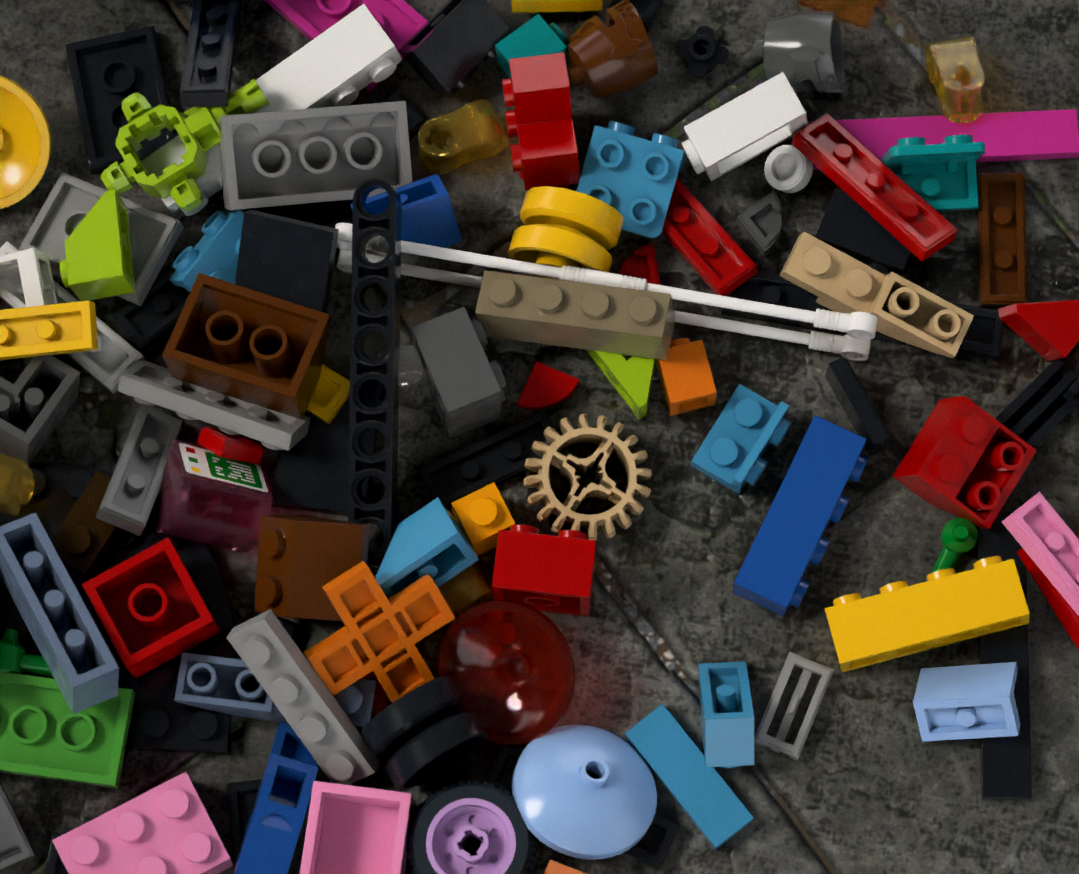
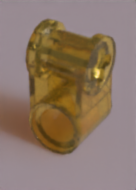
(957, 77)
(464, 134)

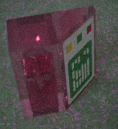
(213, 498)

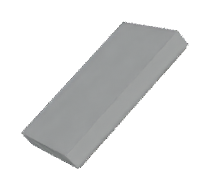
(70, 201)

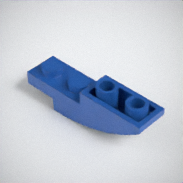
(278, 806)

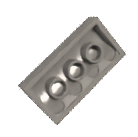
(312, 154)

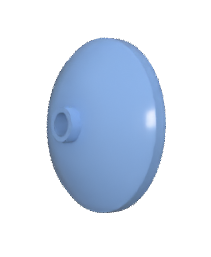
(579, 812)

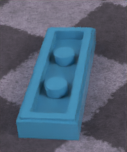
(684, 774)

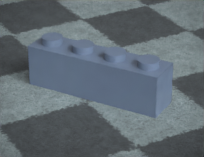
(56, 615)

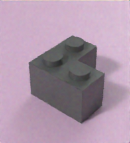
(461, 379)
(35, 405)

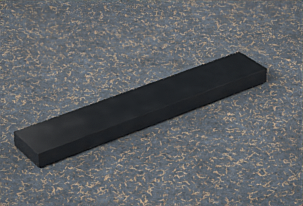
(981, 339)
(1006, 760)

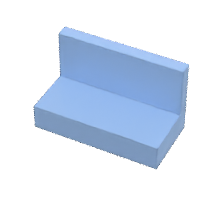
(967, 702)

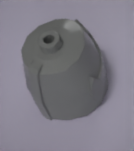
(805, 49)

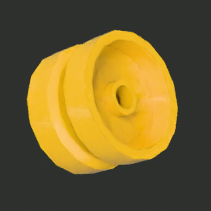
(565, 230)

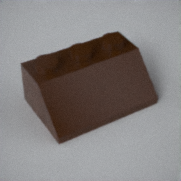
(248, 346)

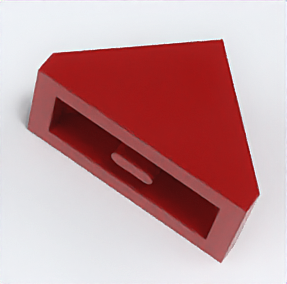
(1045, 326)

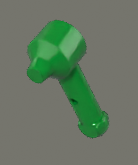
(957, 540)
(17, 660)

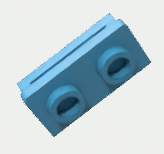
(214, 253)

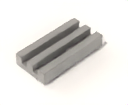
(777, 744)

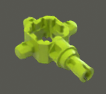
(197, 129)

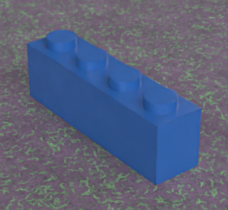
(799, 517)

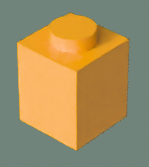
(482, 516)

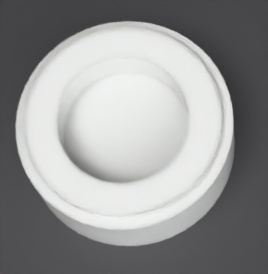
(787, 169)

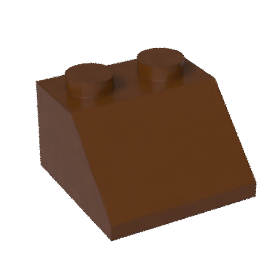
(299, 558)

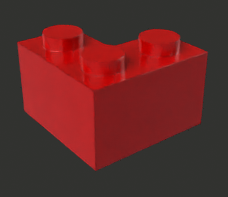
(541, 121)

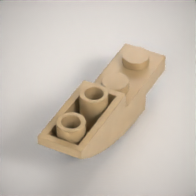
(900, 305)

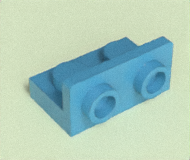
(740, 438)

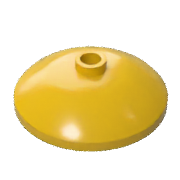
(23, 142)

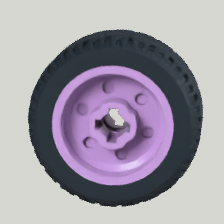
(466, 812)

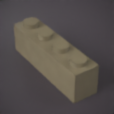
(576, 314)

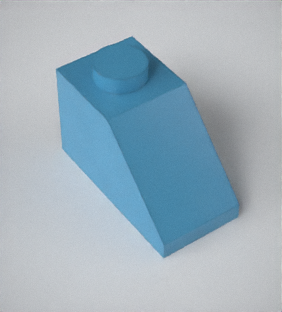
(423, 545)
(726, 714)

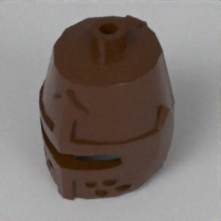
(612, 55)

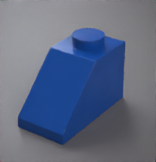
(425, 212)

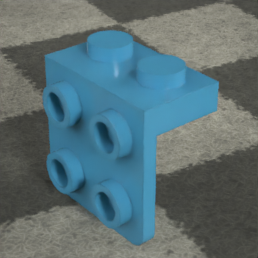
(632, 175)

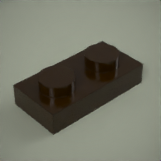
(81, 536)

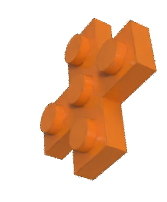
(378, 633)

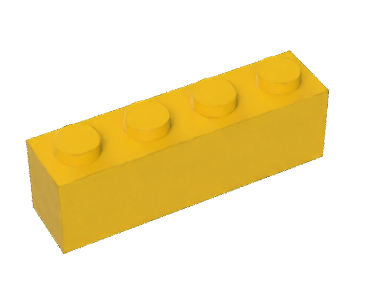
(927, 614)

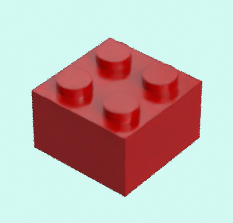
(545, 570)
(151, 608)

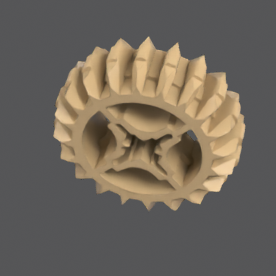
(569, 464)

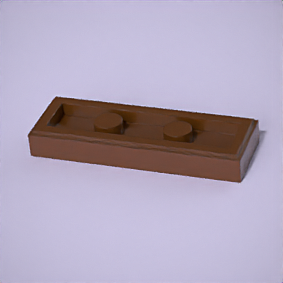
(1001, 239)

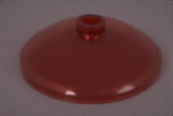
(480, 659)

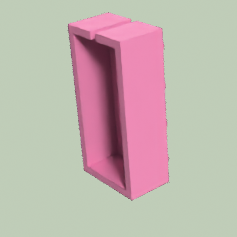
(356, 830)

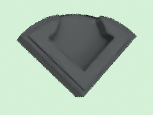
(763, 222)

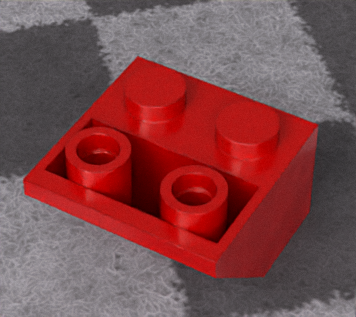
(964, 461)

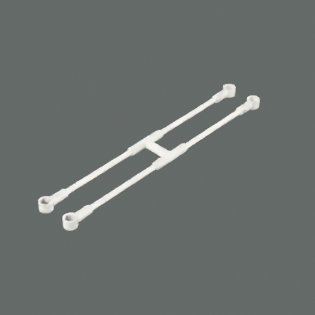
(853, 346)

